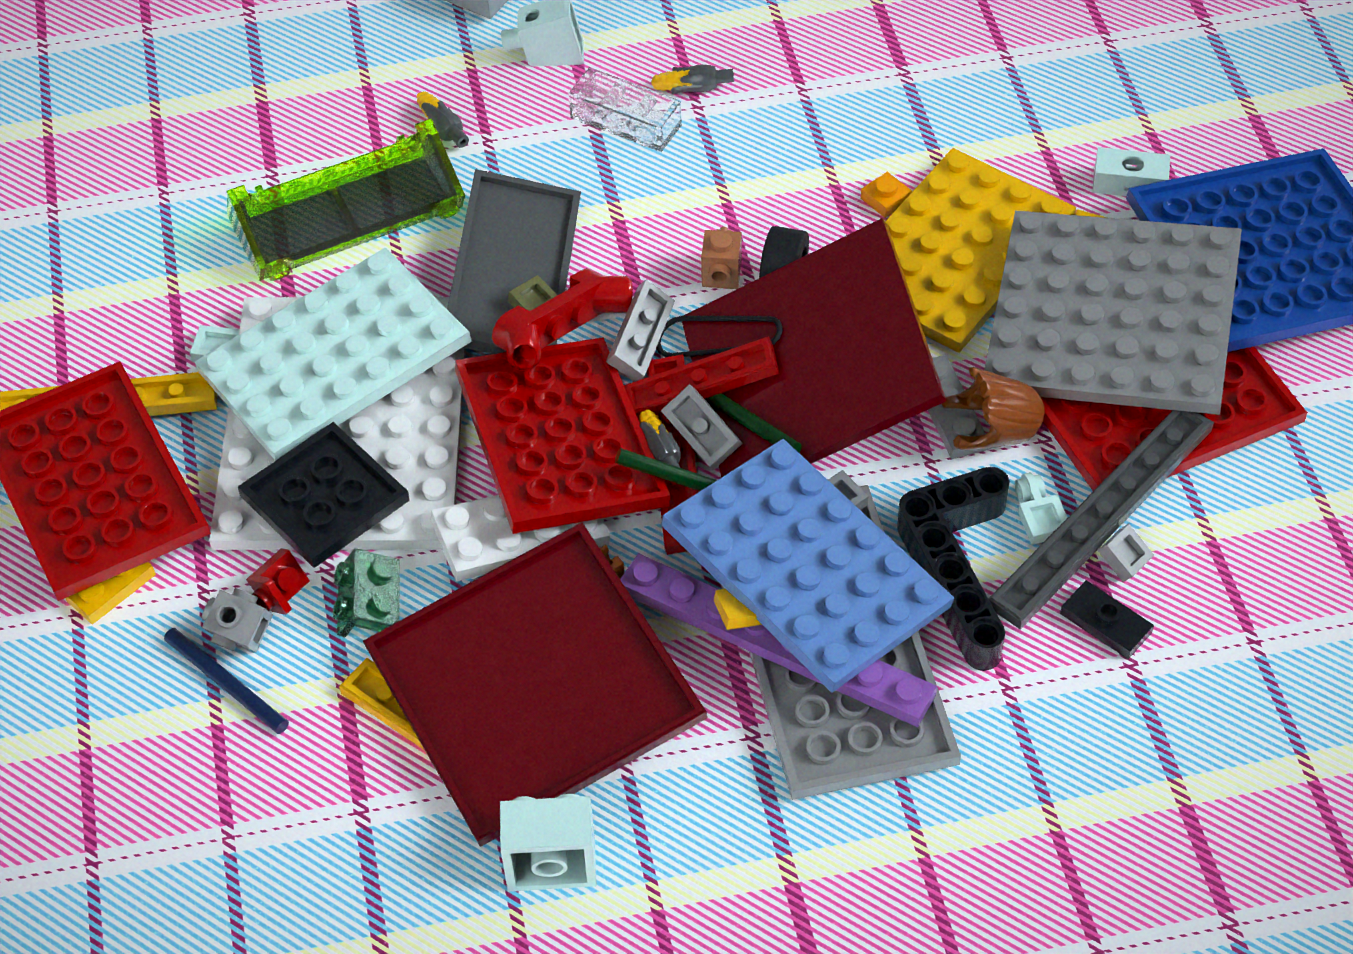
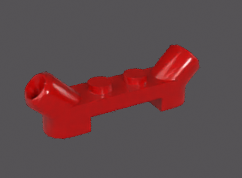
(589, 295)

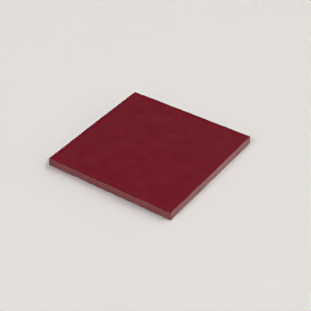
(846, 349)
(533, 680)

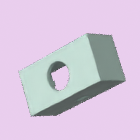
(1113, 175)

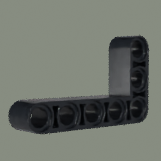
(938, 513)

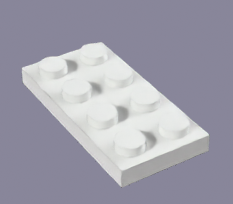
(480, 538)

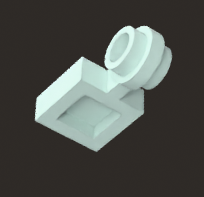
(1038, 513)

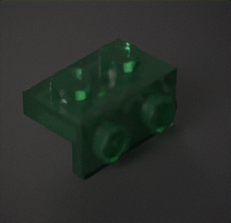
(367, 592)

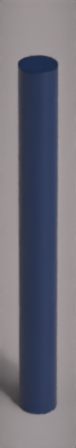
(226, 681)

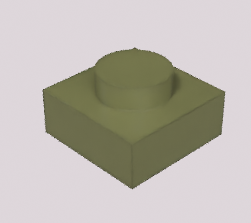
(531, 294)

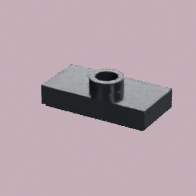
(1107, 619)

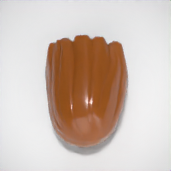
(1008, 406)

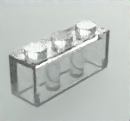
(625, 109)

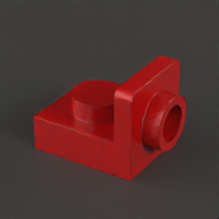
(278, 582)

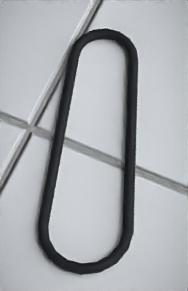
(717, 318)

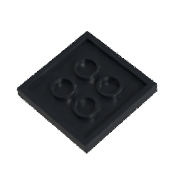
(323, 494)

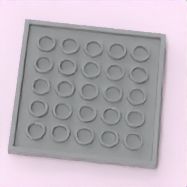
(1116, 310)

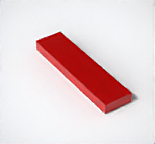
(708, 376)

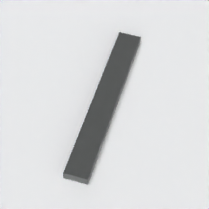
(1099, 516)

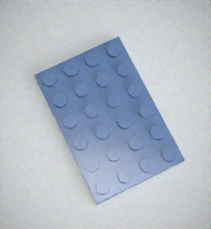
(807, 564)

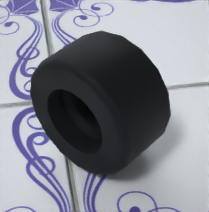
(783, 247)

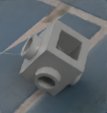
(249, 623)

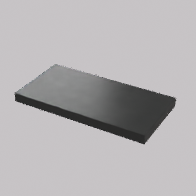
(507, 238)

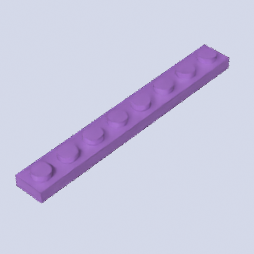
(693, 603)

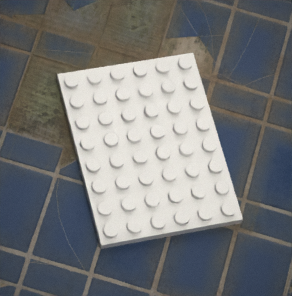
(407, 432)

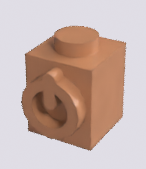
(721, 258)

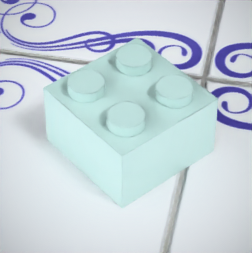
(548, 843)

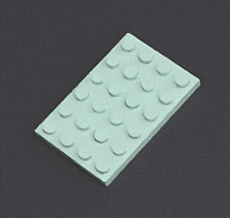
(332, 352)

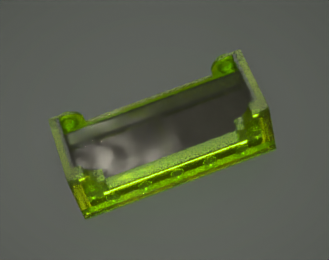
(345, 203)

